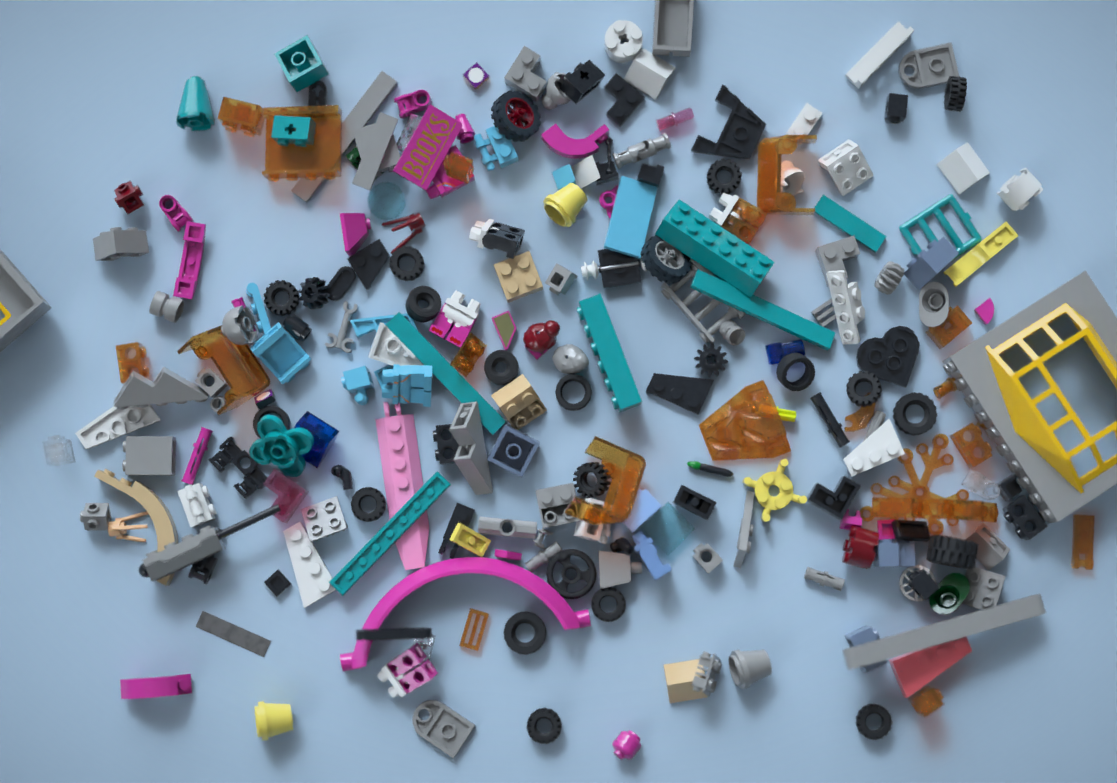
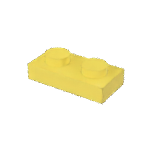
(470, 540)

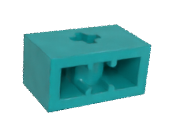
(285, 125)

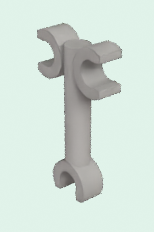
(340, 341)

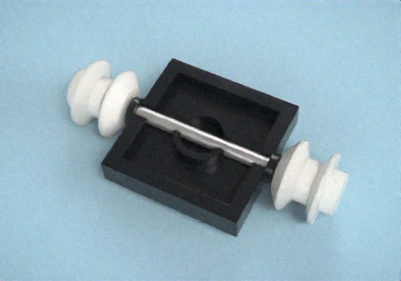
(615, 269)

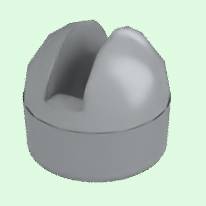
(215, 403)

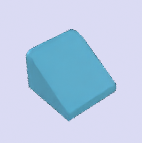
(563, 176)

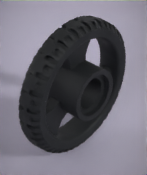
(588, 575)

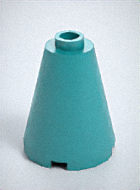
(195, 106)

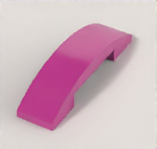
(191, 260)

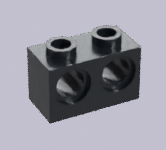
(444, 444)
(1028, 514)

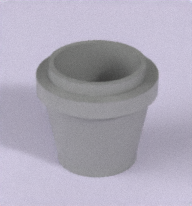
(749, 667)

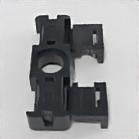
(232, 451)

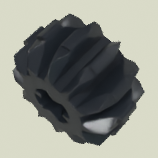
(314, 293)

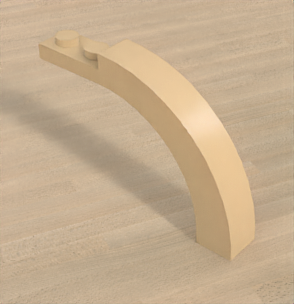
(155, 507)

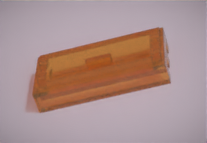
(469, 645)

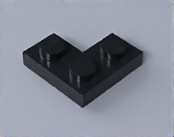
(627, 99)

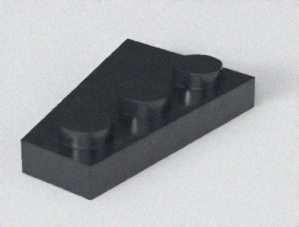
(680, 390)

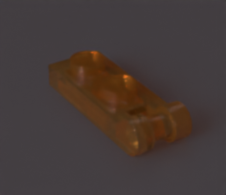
(1082, 541)

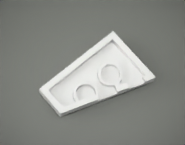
(875, 450)

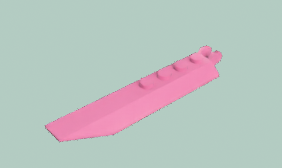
(402, 480)

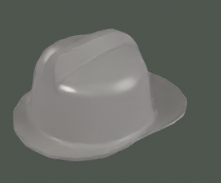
(933, 304)

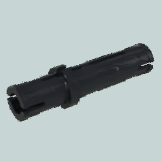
(830, 420)

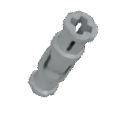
(638, 152)

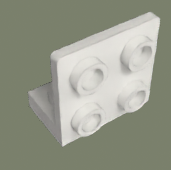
(846, 166)

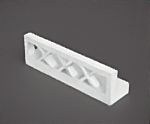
(878, 54)

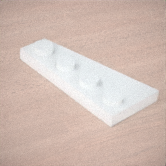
(115, 424)

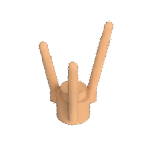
(119, 527)

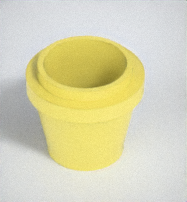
(565, 204)
(272, 719)

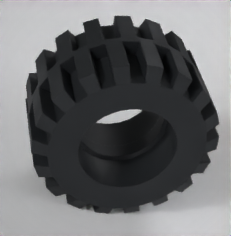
(952, 551)

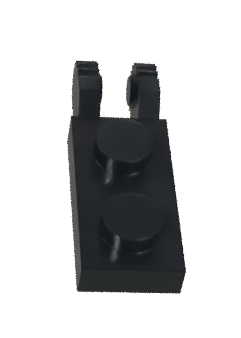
(461, 514)

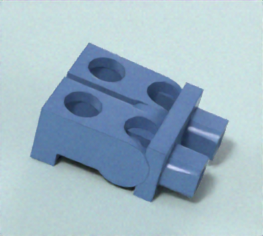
(649, 555)

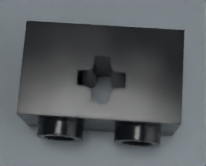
(581, 81)

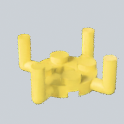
(785, 490)

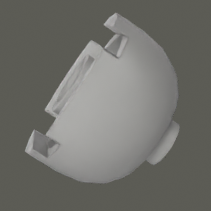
(239, 326)

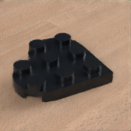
(890, 356)

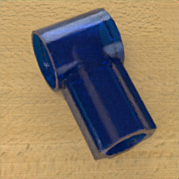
(779, 350)

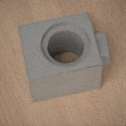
(218, 386)
(714, 562)

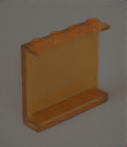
(307, 162)

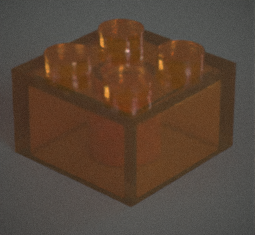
(241, 116)

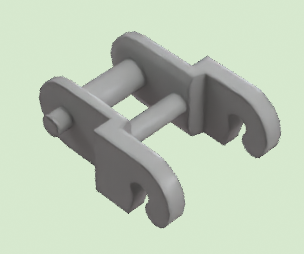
(538, 542)

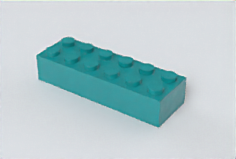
(714, 248)
(610, 354)

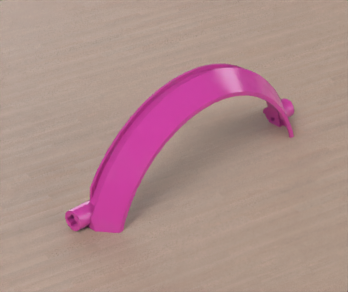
(512, 572)

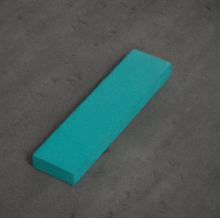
(849, 223)

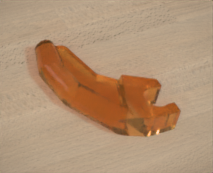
(860, 418)

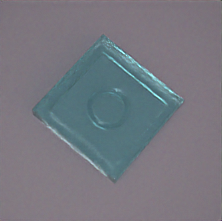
(668, 528)

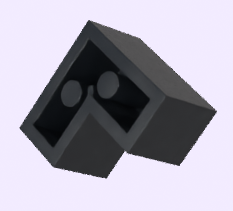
(835, 501)

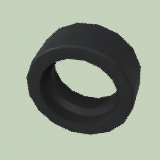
(568, 378)
(806, 378)
(271, 409)

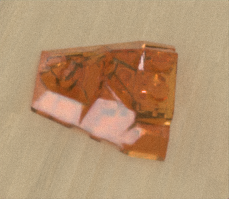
(746, 427)

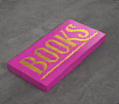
(427, 147)

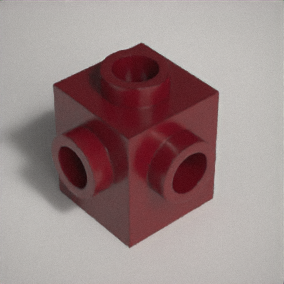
(128, 197)

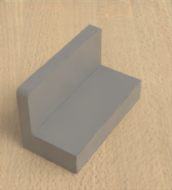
(990, 549)

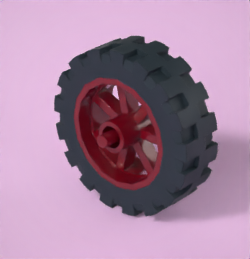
(522, 111)

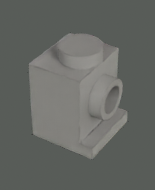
(557, 274)

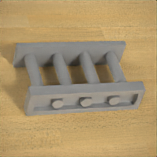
(706, 335)

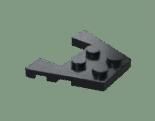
(739, 133)

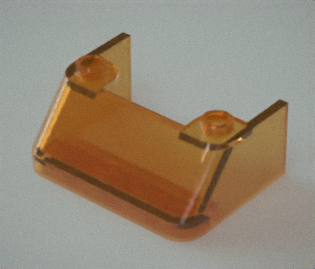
(769, 175)
(235, 364)
(626, 474)

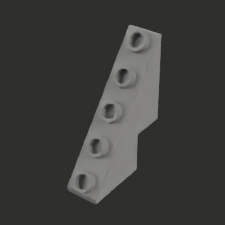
(165, 389)
(471, 454)

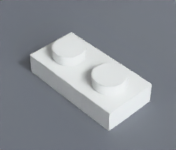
(805, 121)

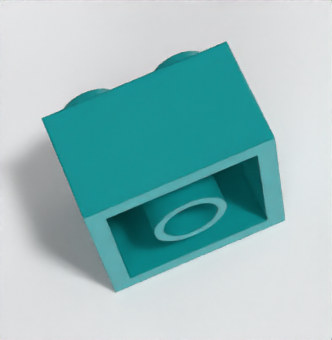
(301, 63)

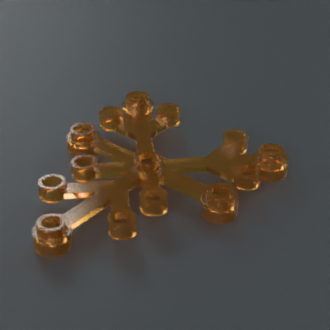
(931, 462)

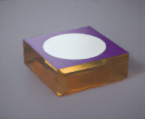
(476, 76)

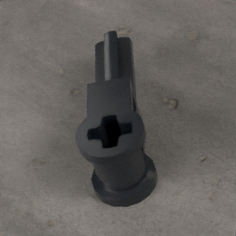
(205, 566)

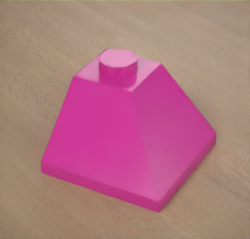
(354, 231)

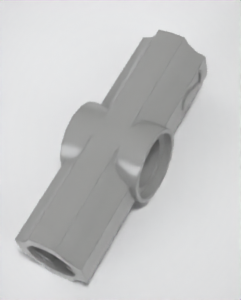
(493, 526)

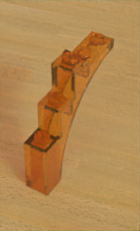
(935, 509)

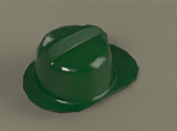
(950, 594)

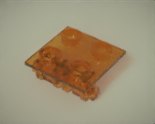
(468, 355)

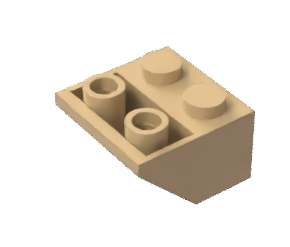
(519, 402)

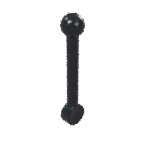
(609, 142)

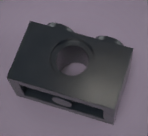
(694, 502)

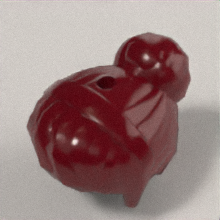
(545, 339)

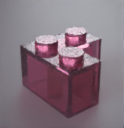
(289, 492)

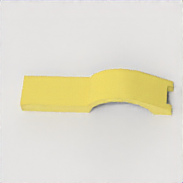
(981, 253)

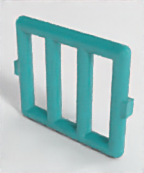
(935, 208)

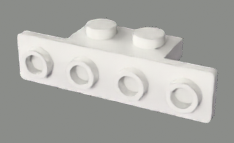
(847, 305)

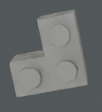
(522, 75)
(120, 243)
(833, 254)

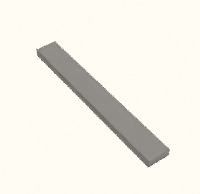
(356, 119)

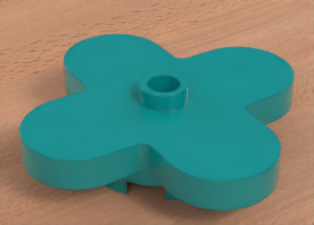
(281, 446)

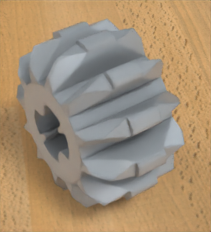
(889, 277)

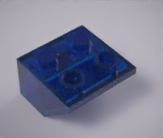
(323, 435)

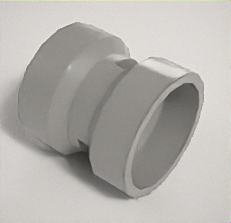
(732, 332)

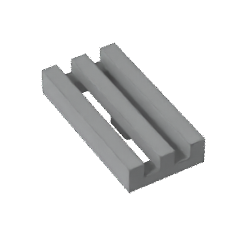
(818, 318)

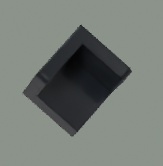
(650, 174)
(604, 178)
(1009, 487)

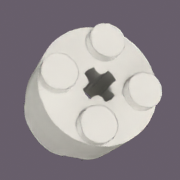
(616, 33)
(1020, 189)

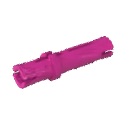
(206, 434)

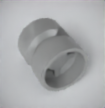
(166, 306)

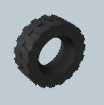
(929, 413)
(510, 629)

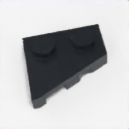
(368, 262)

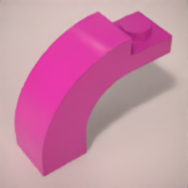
(574, 148)
(155, 686)

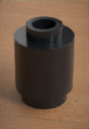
(297, 327)

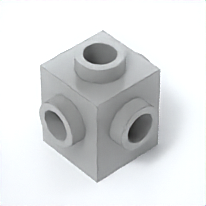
(96, 516)

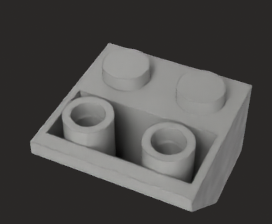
(552, 505)

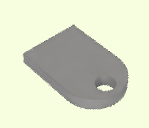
(930, 66)
(443, 727)

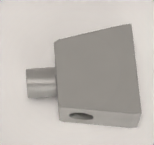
(616, 568)

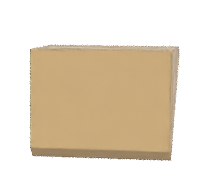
(679, 681)

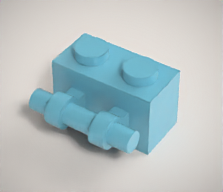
(501, 146)
(358, 381)

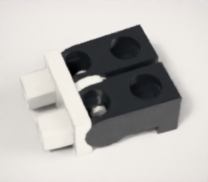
(497, 236)

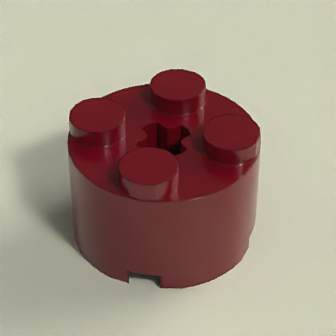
(860, 547)

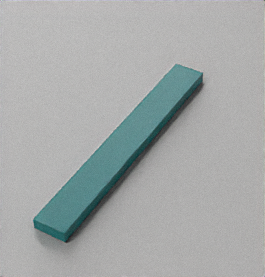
(763, 310)
(444, 371)
(390, 533)

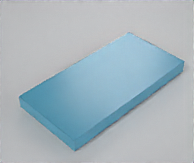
(630, 217)

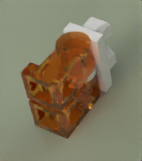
(738, 217)

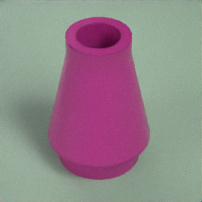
(466, 132)

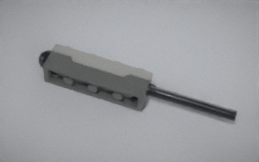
(194, 548)

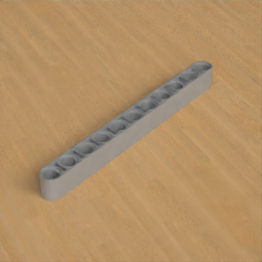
(943, 631)

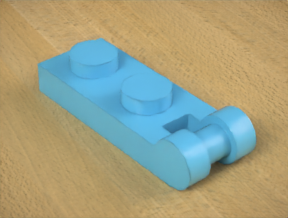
(258, 308)

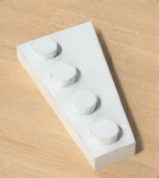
(308, 566)

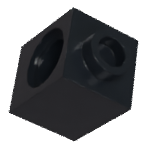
(896, 108)
(922, 584)

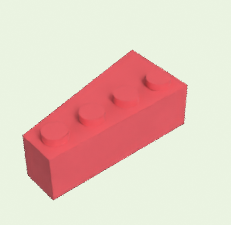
(922, 666)

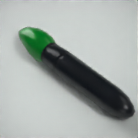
(709, 468)

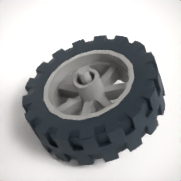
(661, 257)

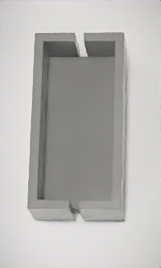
(673, 27)

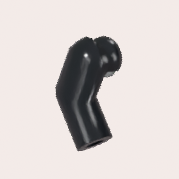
(344, 474)
(620, 545)

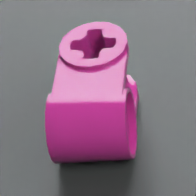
(411, 103)
(177, 214)

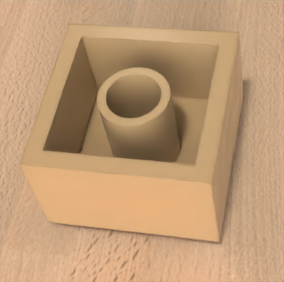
(518, 277)

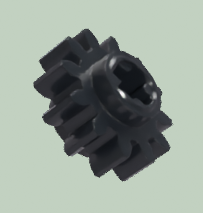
(708, 352)

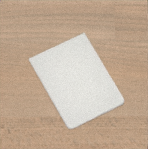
(585, 172)

